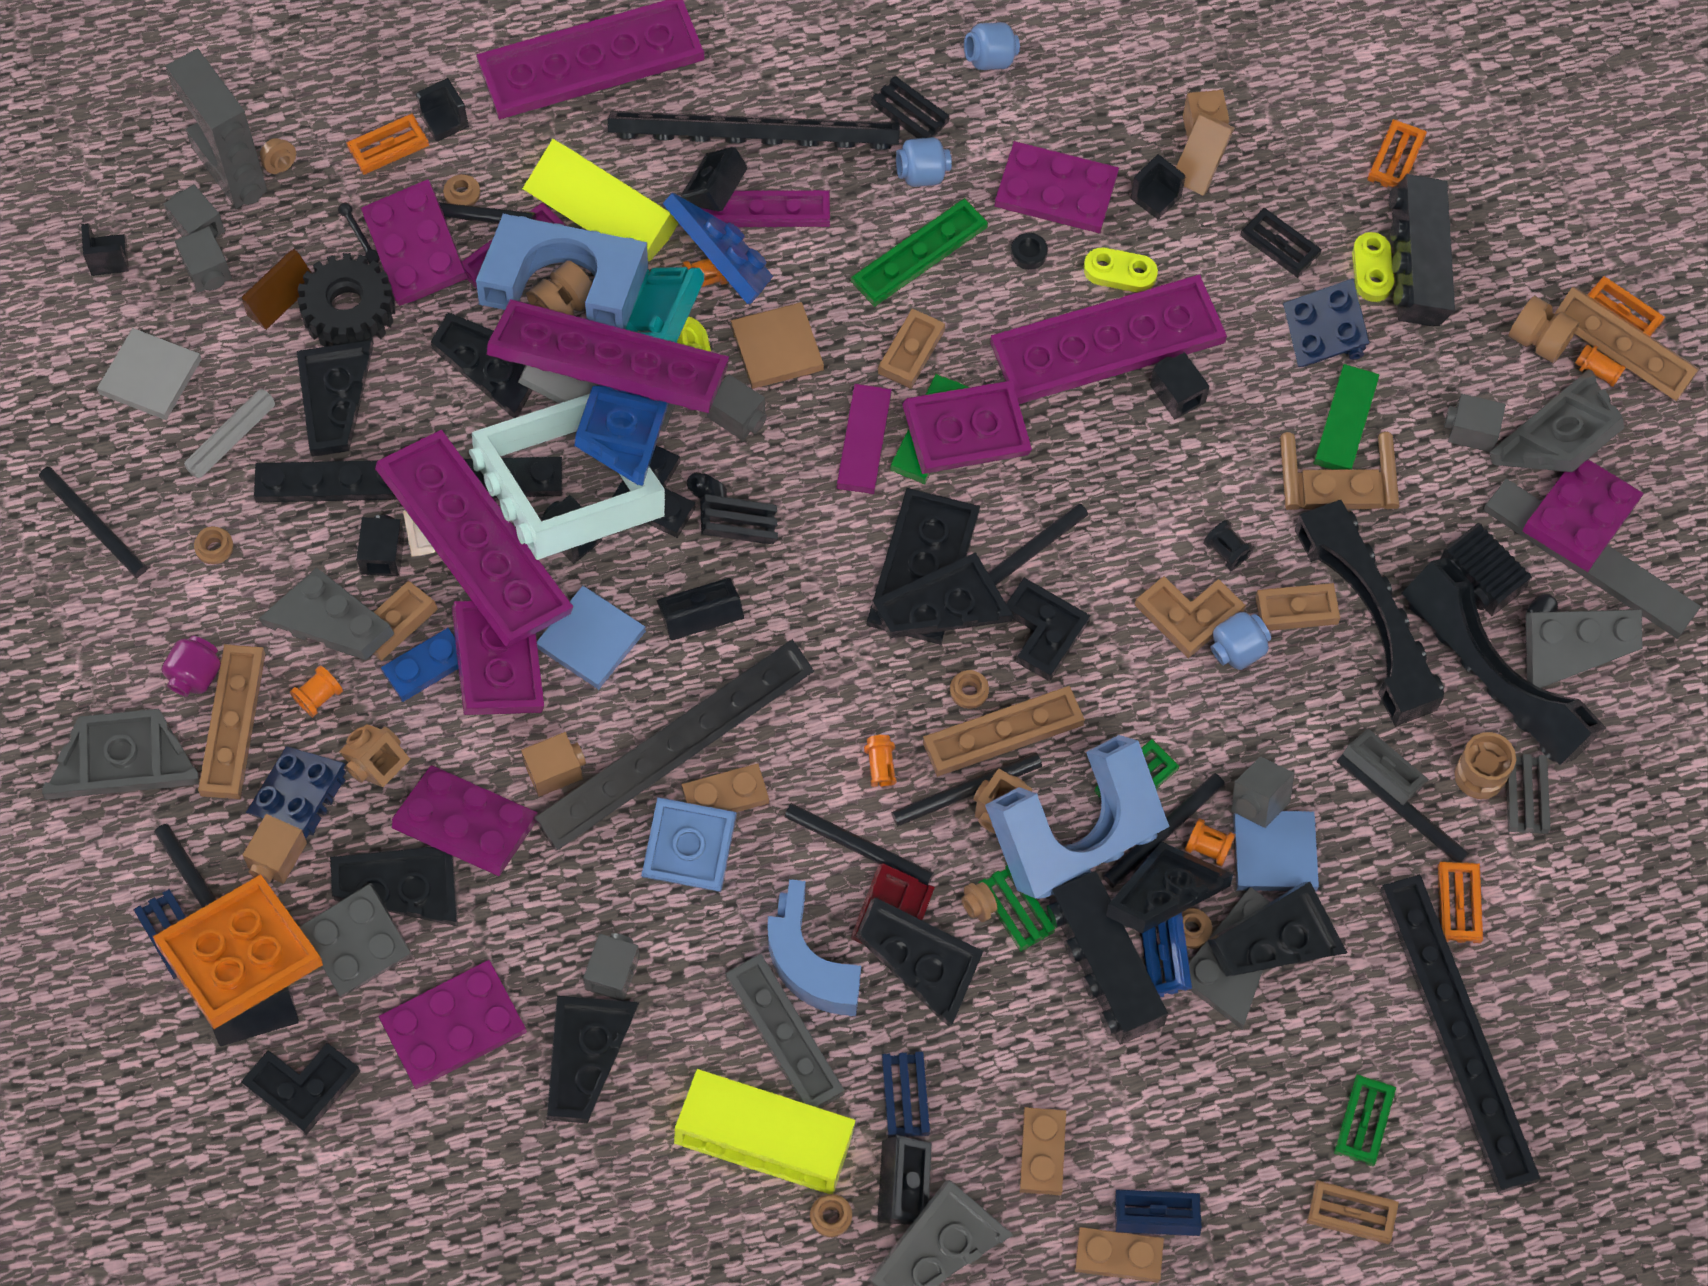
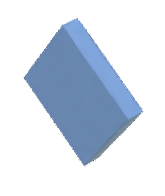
(591, 638)
(689, 844)
(1276, 855)

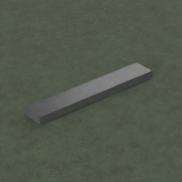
(1610, 572)

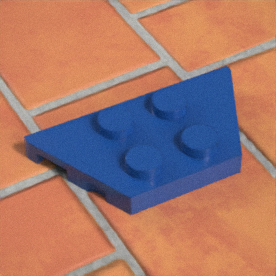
(723, 246)
(621, 430)

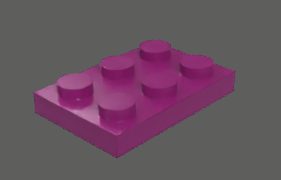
(1056, 187)
(414, 242)
(967, 427)
(1583, 513)
(490, 674)
(464, 820)
(452, 1024)

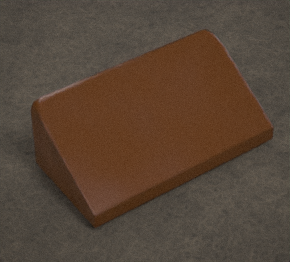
(275, 290)

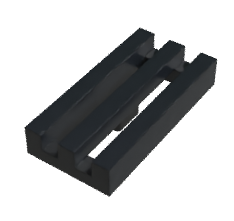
(879, 102)
(1272, 251)
(738, 513)

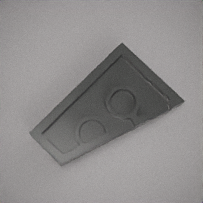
(328, 614)
(1577, 641)
(1227, 994)
(940, 1241)

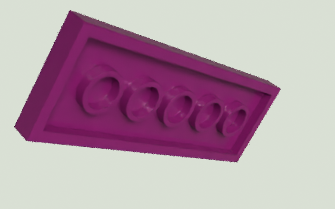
(590, 57)
(1108, 339)
(608, 356)
(474, 538)

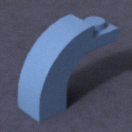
(812, 979)

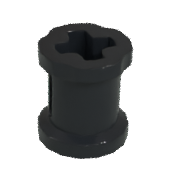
(1228, 545)

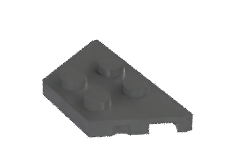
(1564, 430)
(120, 756)

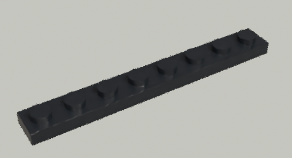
(768, 129)
(362, 482)
(673, 745)
(1460, 1035)

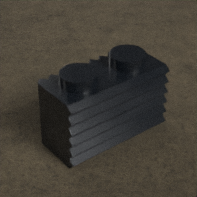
(1489, 568)

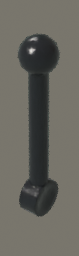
(345, 210)

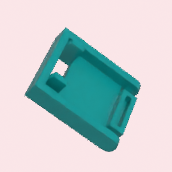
(665, 301)

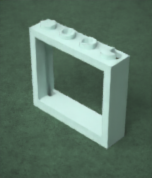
(572, 528)

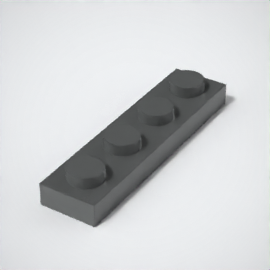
(784, 1033)

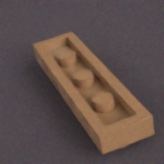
(1628, 344)
(232, 722)
(1003, 731)

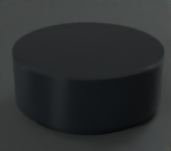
(1029, 251)

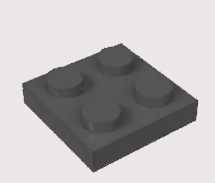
(356, 940)

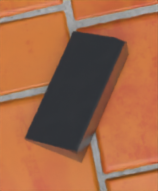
(715, 179)
(700, 609)
(269, 1015)
(903, 1179)

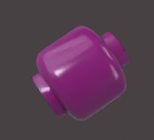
(191, 666)

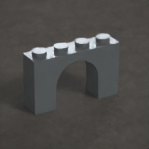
(221, 131)

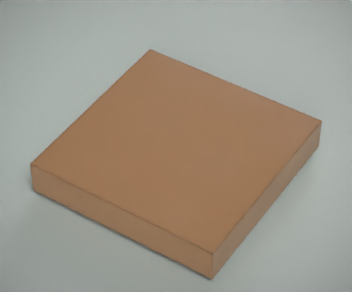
(777, 345)

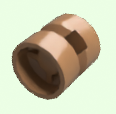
(564, 291)
(1543, 329)
(1485, 765)

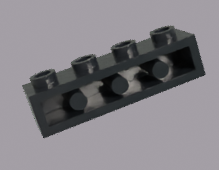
(1422, 250)
(1107, 958)

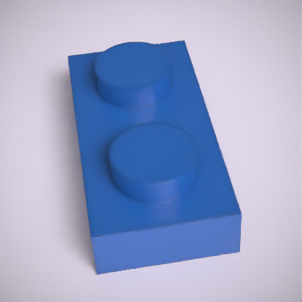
(422, 665)

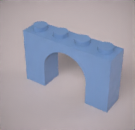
(528, 244)
(1128, 817)

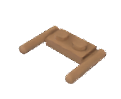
(1354, 487)

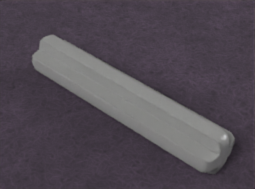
(229, 433)

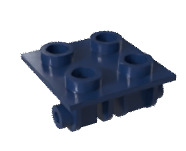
(1327, 324)
(298, 789)

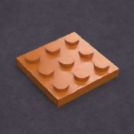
(237, 951)

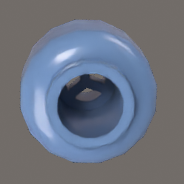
(991, 46)
(922, 162)
(1240, 640)

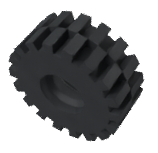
(346, 277)

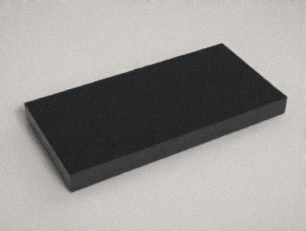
(926, 538)

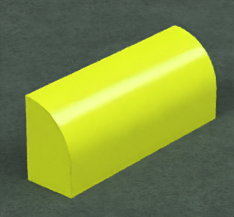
(598, 199)
(764, 1131)

